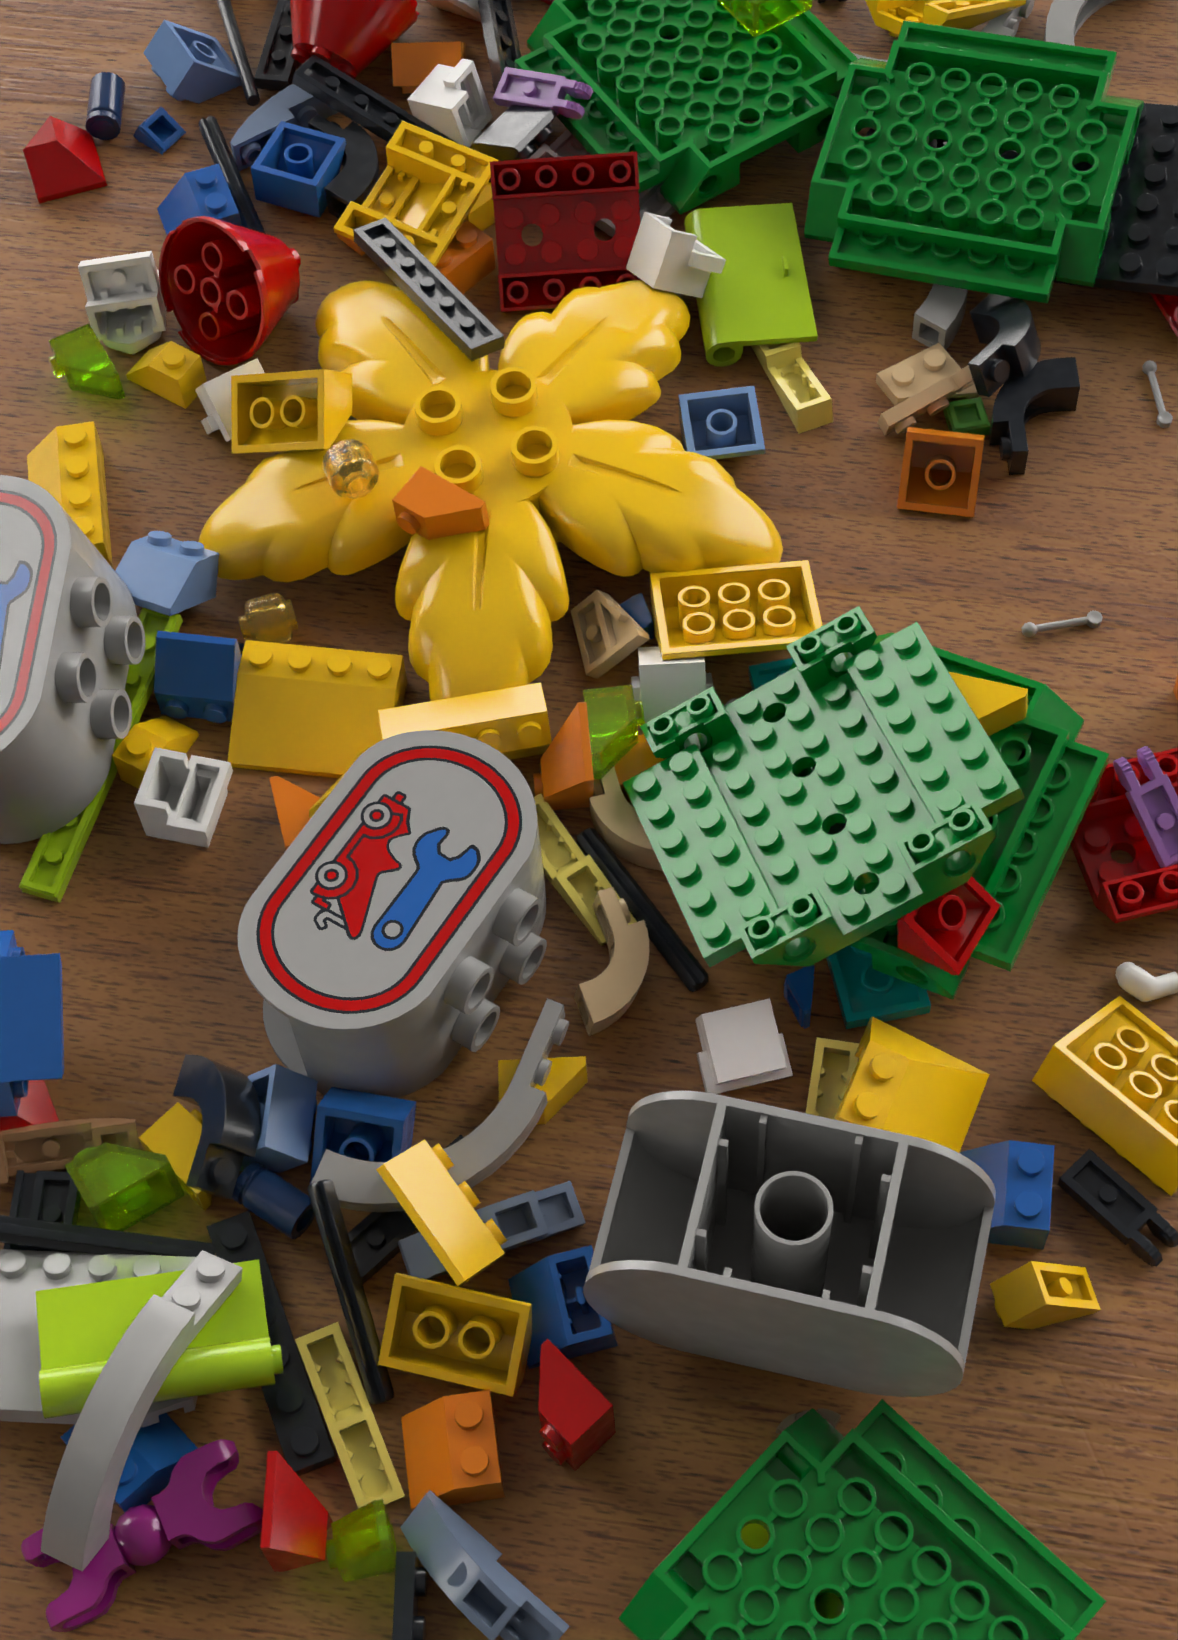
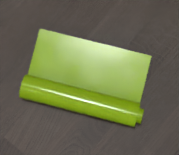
(762, 286)
(86, 1322)

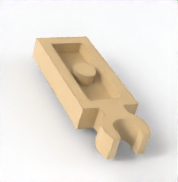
(929, 400)

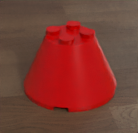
(348, 31)
(226, 286)

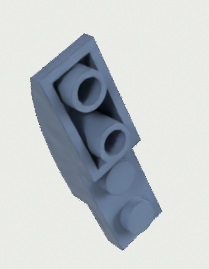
(289, 105)
(520, 1219)
(473, 1579)

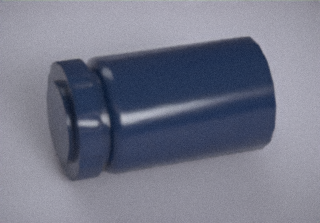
(105, 106)
(274, 1200)

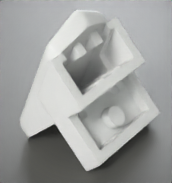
(124, 300)

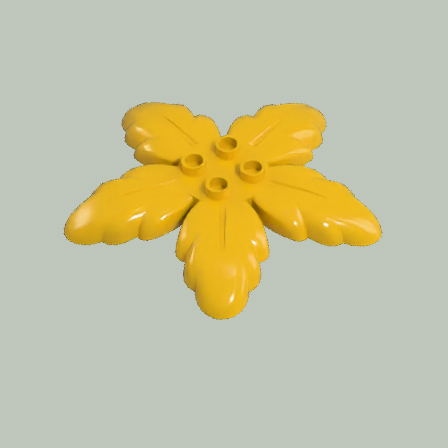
(533, 440)

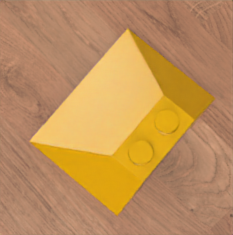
(947, 13)
(422, 190)
(911, 1088)

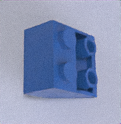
(559, 1306)

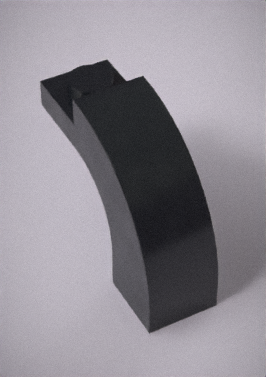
(359, 162)
(1011, 340)
(1047, 388)
(228, 1122)

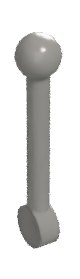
(1164, 418)
(1092, 619)

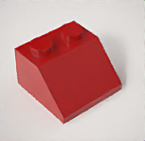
(571, 1410)

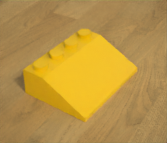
(733, 609)
(310, 706)
(1121, 1084)

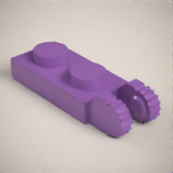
(541, 91)
(1153, 805)

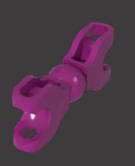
(145, 1534)

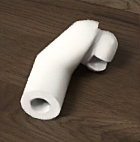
(1144, 985)

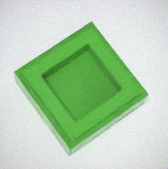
(967, 416)

